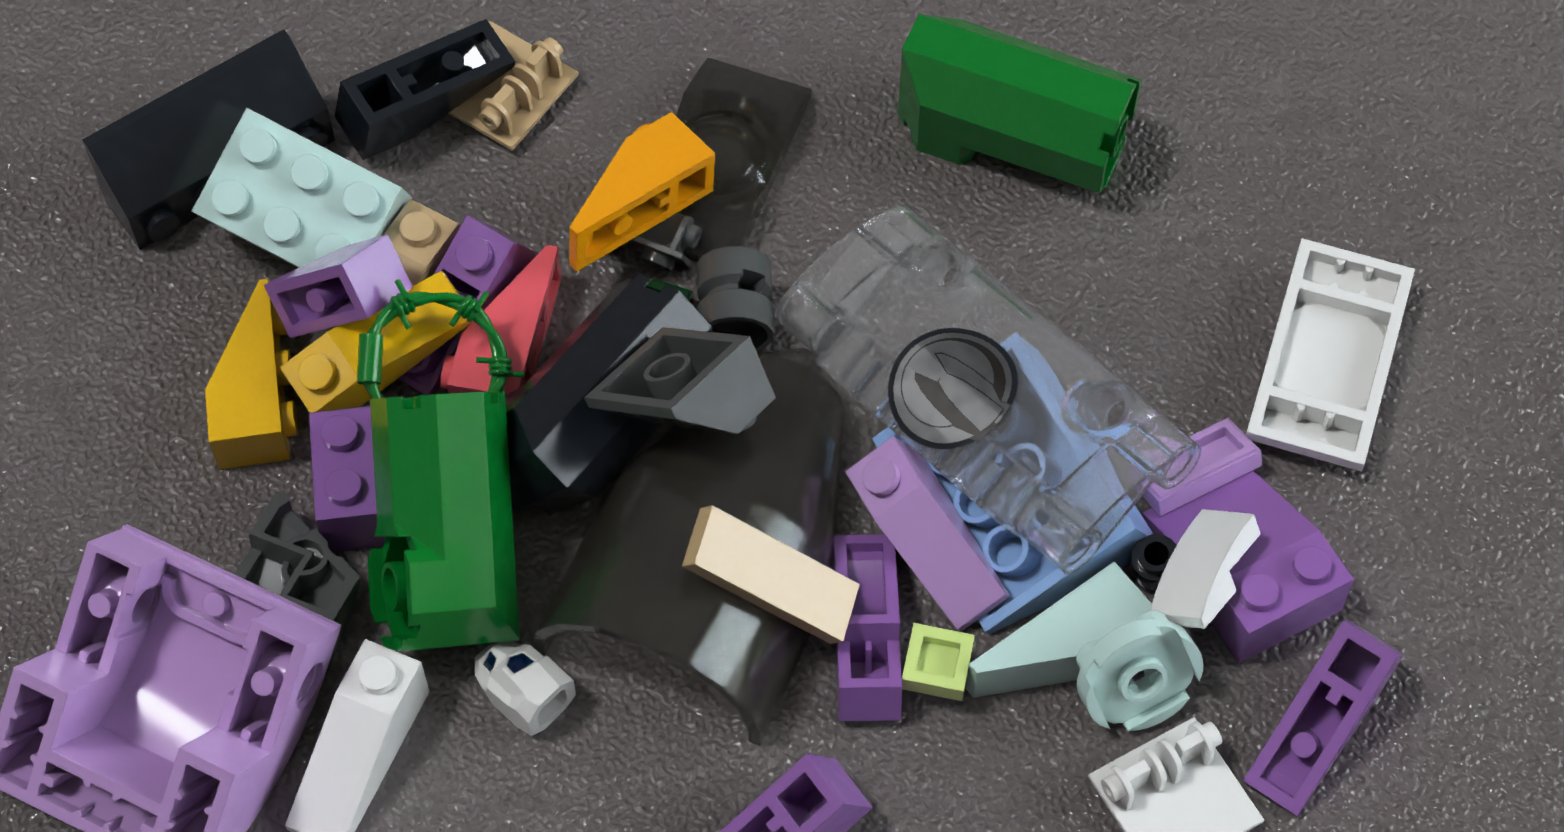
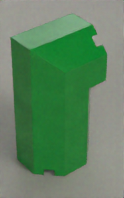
(1013, 101)
(444, 521)

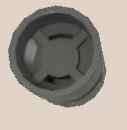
(736, 293)

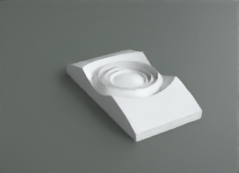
(1330, 354)

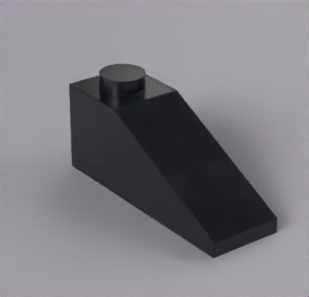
(419, 87)

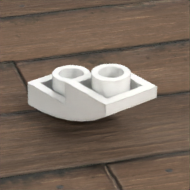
(1198, 572)

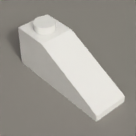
(358, 739)

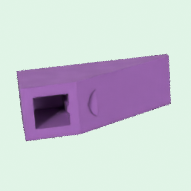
(475, 262)

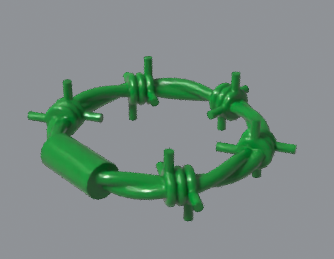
(371, 343)

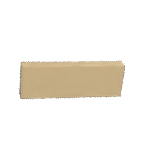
(770, 574)

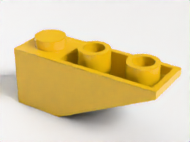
(246, 391)

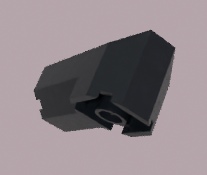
(556, 442)

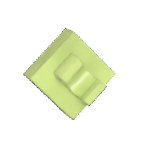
(937, 661)

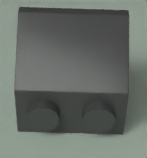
(689, 382)

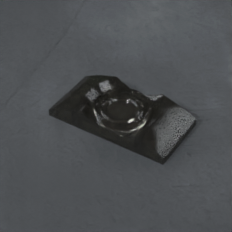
(750, 128)

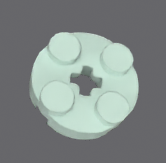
(1145, 644)

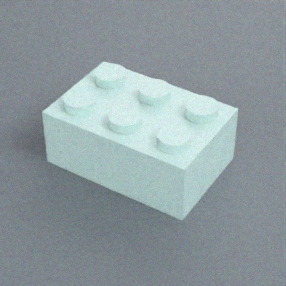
(294, 194)

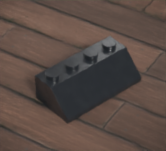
(165, 151)

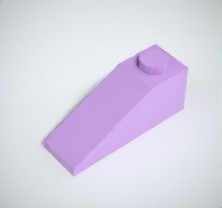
(927, 531)

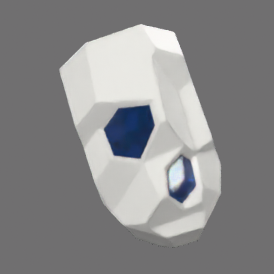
(524, 685)

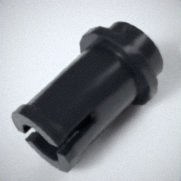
(1148, 551)

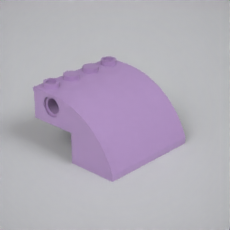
(162, 694)

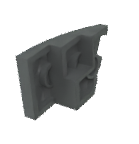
(299, 565)

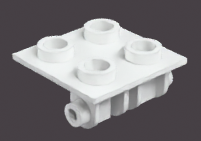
(1176, 785)

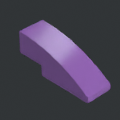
(870, 654)

